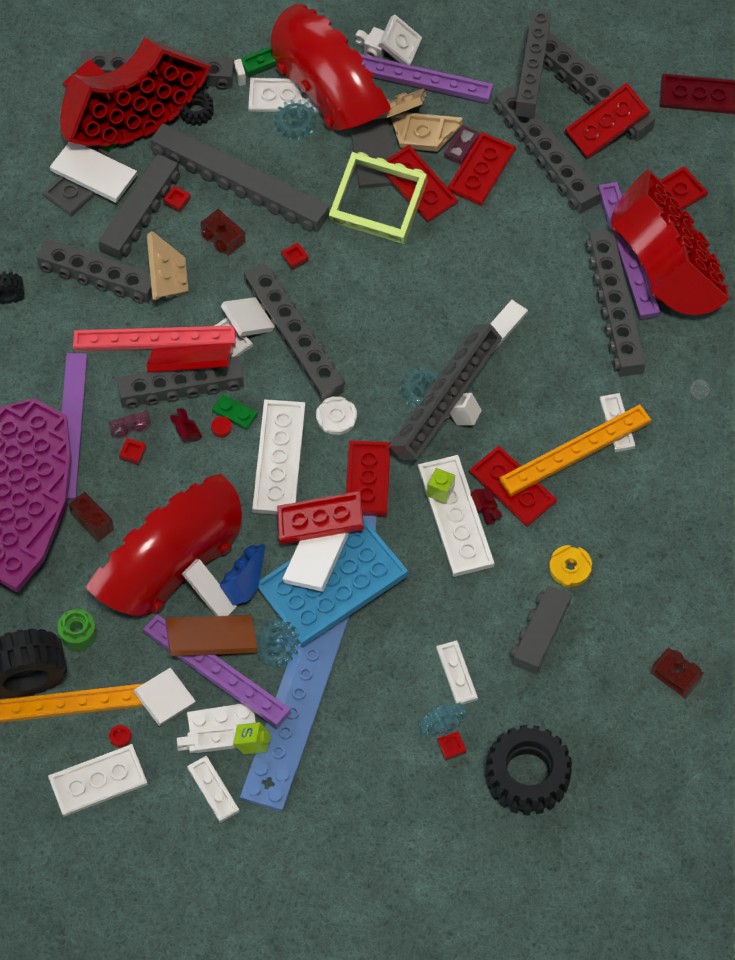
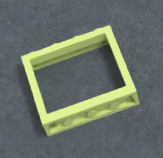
(369, 226)

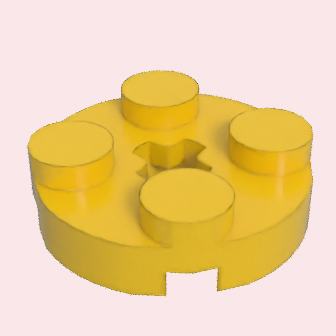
(567, 577)

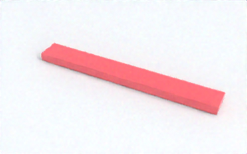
(151, 338)

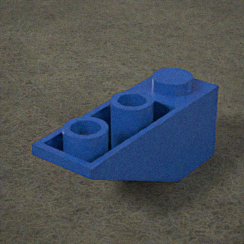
(244, 577)

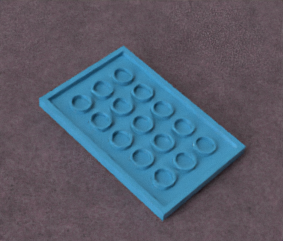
(359, 576)

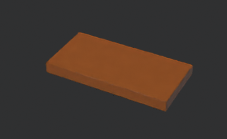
(211, 635)

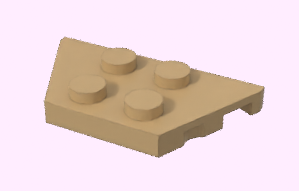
(404, 102)
(424, 130)
(166, 268)

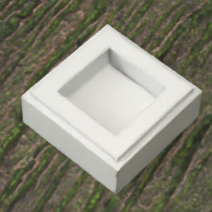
(239, 72)

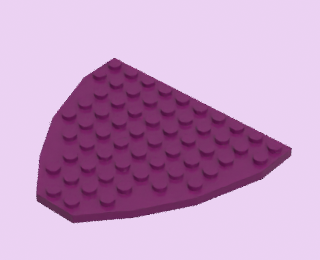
(32, 486)

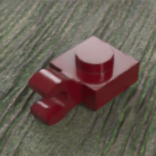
(187, 428)
(485, 502)

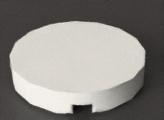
(330, 416)

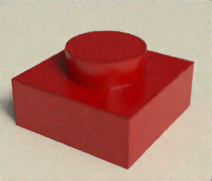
(176, 198)
(295, 256)
(132, 451)
(451, 745)

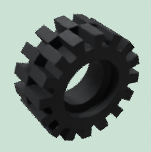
(198, 116)
(11, 288)

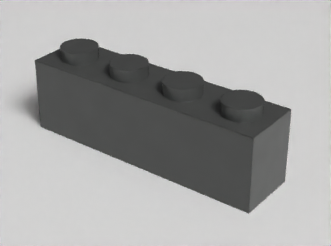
(541, 630)

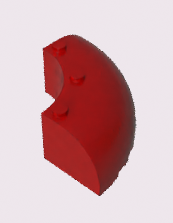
(326, 68)
(152, 82)
(669, 248)
(153, 558)

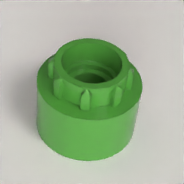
(77, 640)

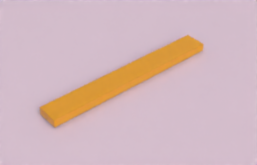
(575, 450)
(69, 703)

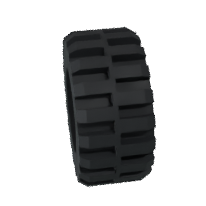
(30, 662)
(528, 796)

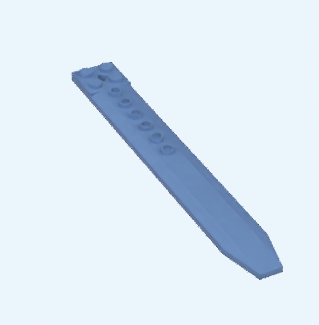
(301, 692)

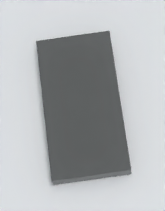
(375, 141)
(69, 195)

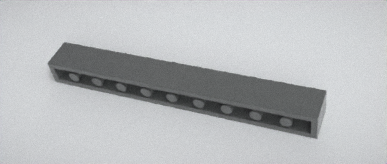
(240, 178)

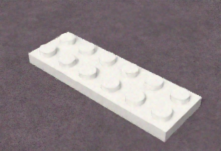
(278, 455)
(458, 521)

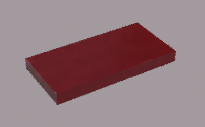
(698, 93)

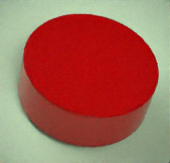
(221, 427)
(120, 736)

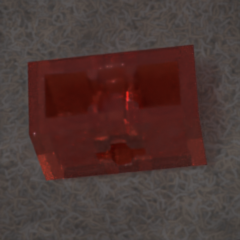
(222, 232)
(91, 517)
(666, 671)

